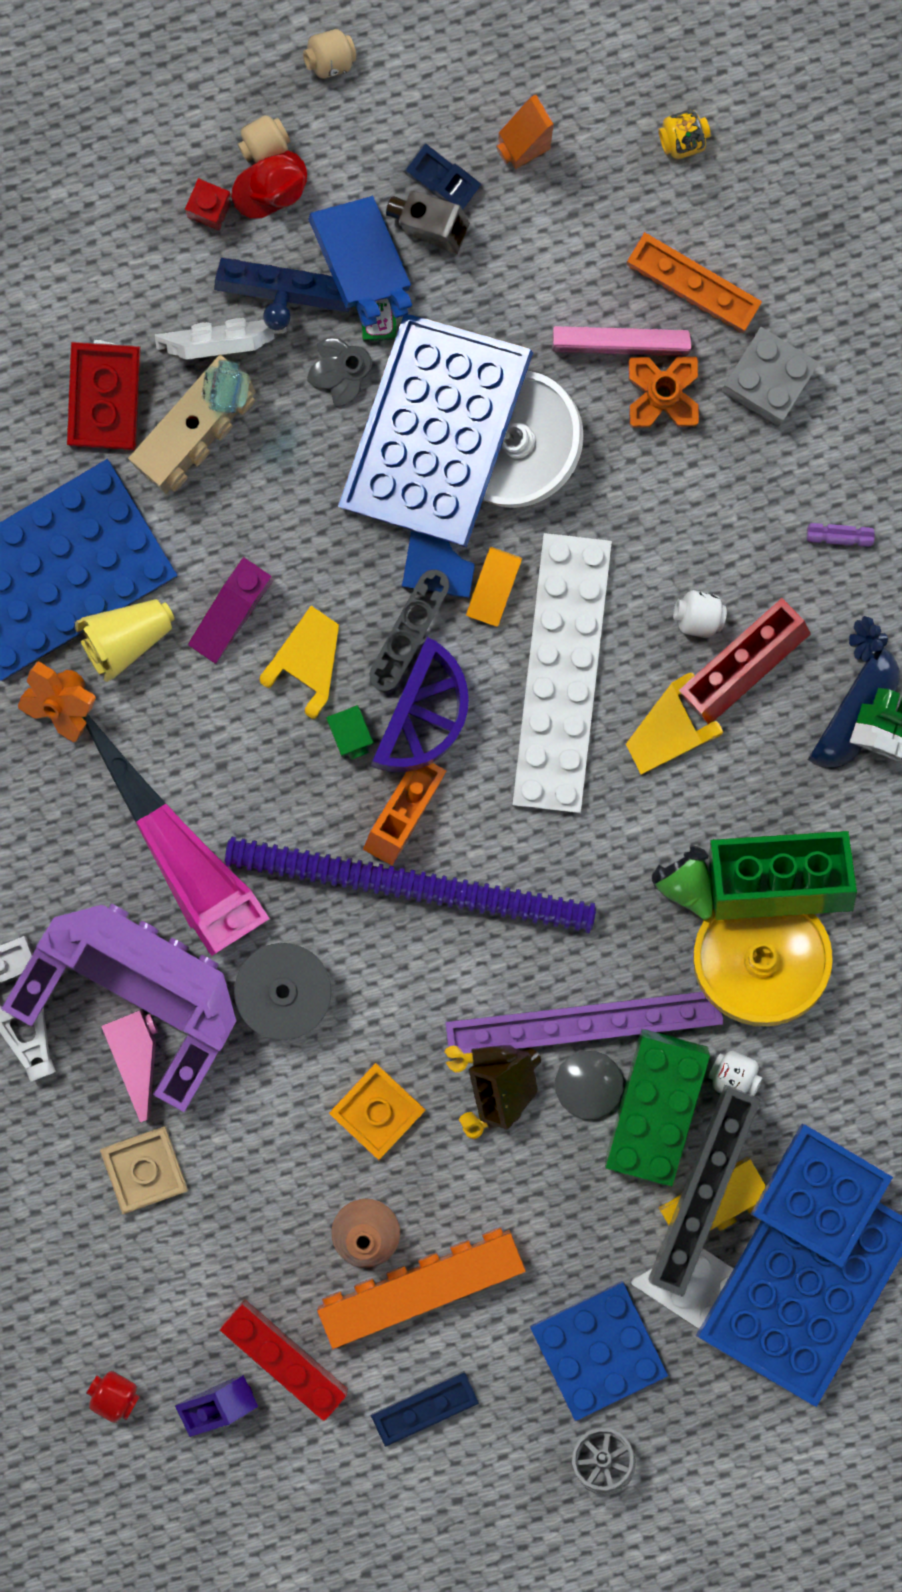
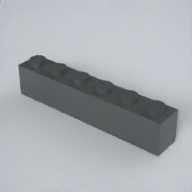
(704, 1190)

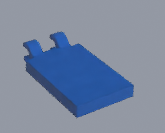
(362, 258)

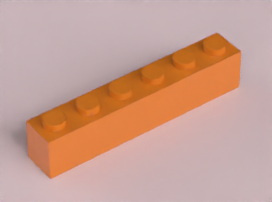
(420, 1288)

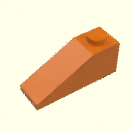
(526, 134)
(403, 813)

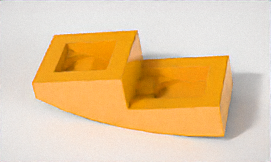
(494, 586)

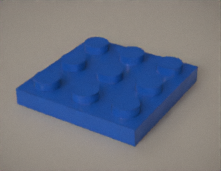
(821, 1195)
(598, 1351)

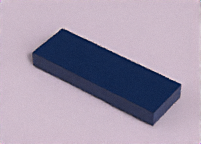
(424, 1408)

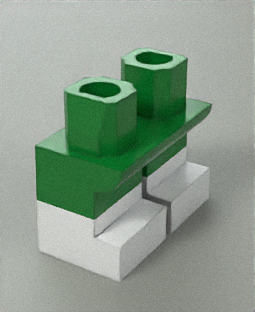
(880, 725)

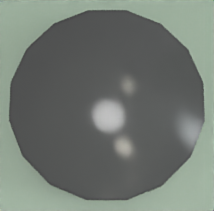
(589, 1084)

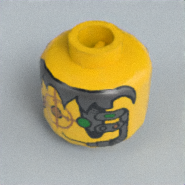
(684, 134)

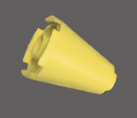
(123, 635)

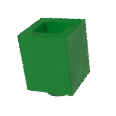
(350, 732)

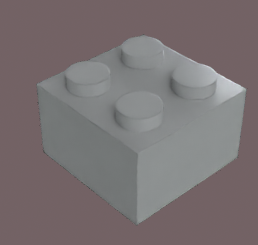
(770, 376)

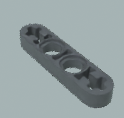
(406, 628)

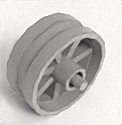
(603, 1461)

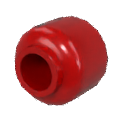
(112, 1396)

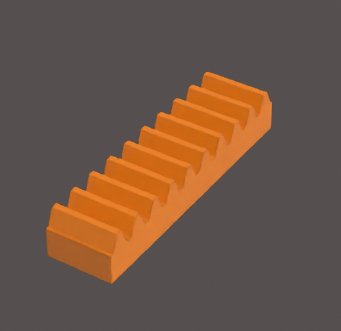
(693, 283)

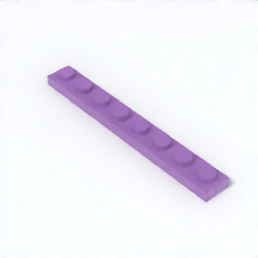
(584, 1022)

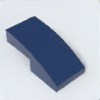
(441, 177)

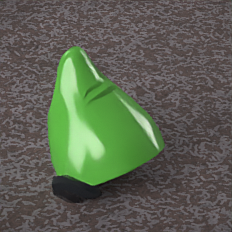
(687, 882)

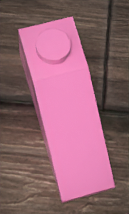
(134, 1053)

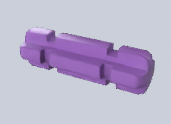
(840, 534)

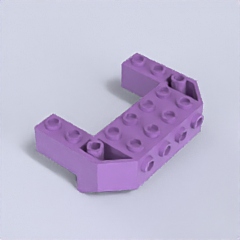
(143, 971)

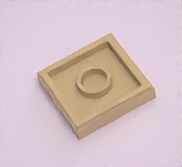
(143, 1170)

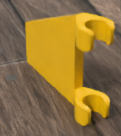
(307, 657)
(668, 731)

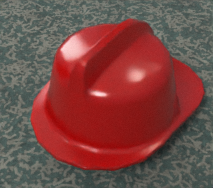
(269, 185)

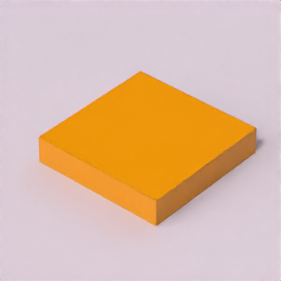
(377, 1111)

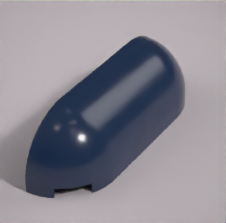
(834, 745)

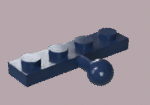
(280, 285)

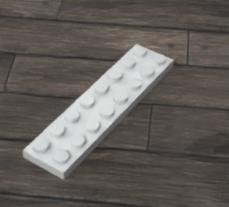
(562, 673)

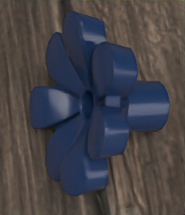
(868, 639)

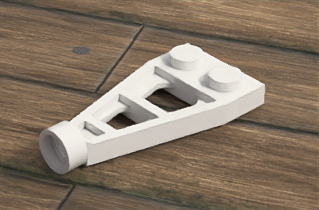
(13, 960)

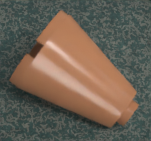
(368, 1219)

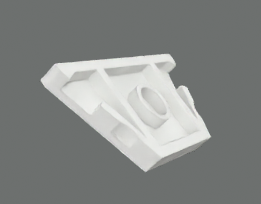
(217, 340)
(702, 1291)

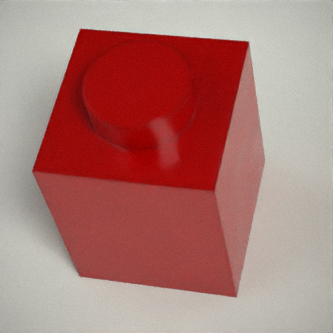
(208, 204)

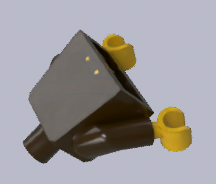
(501, 1084)

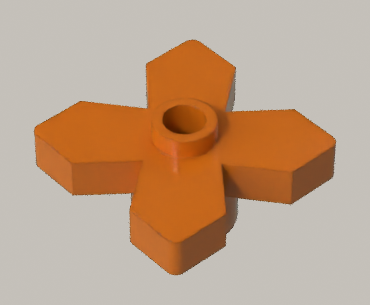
(649, 378)
(59, 698)

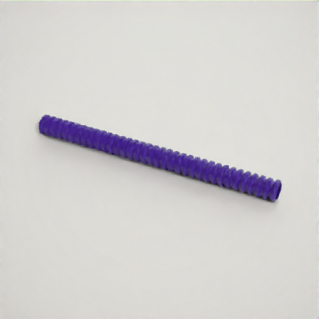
(410, 884)

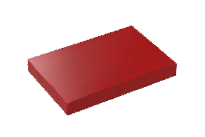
(103, 395)

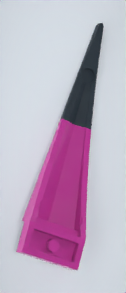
(202, 885)

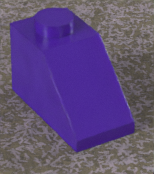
(217, 1406)

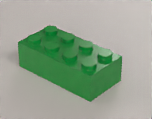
(782, 875)
(657, 1107)

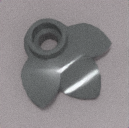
(334, 369)

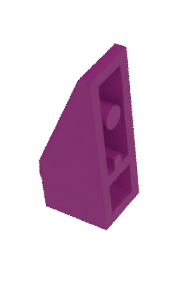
(230, 610)

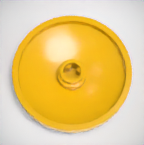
(763, 966)

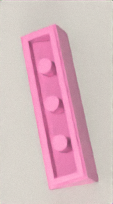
(621, 341)

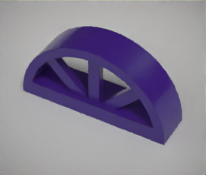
(405, 706)

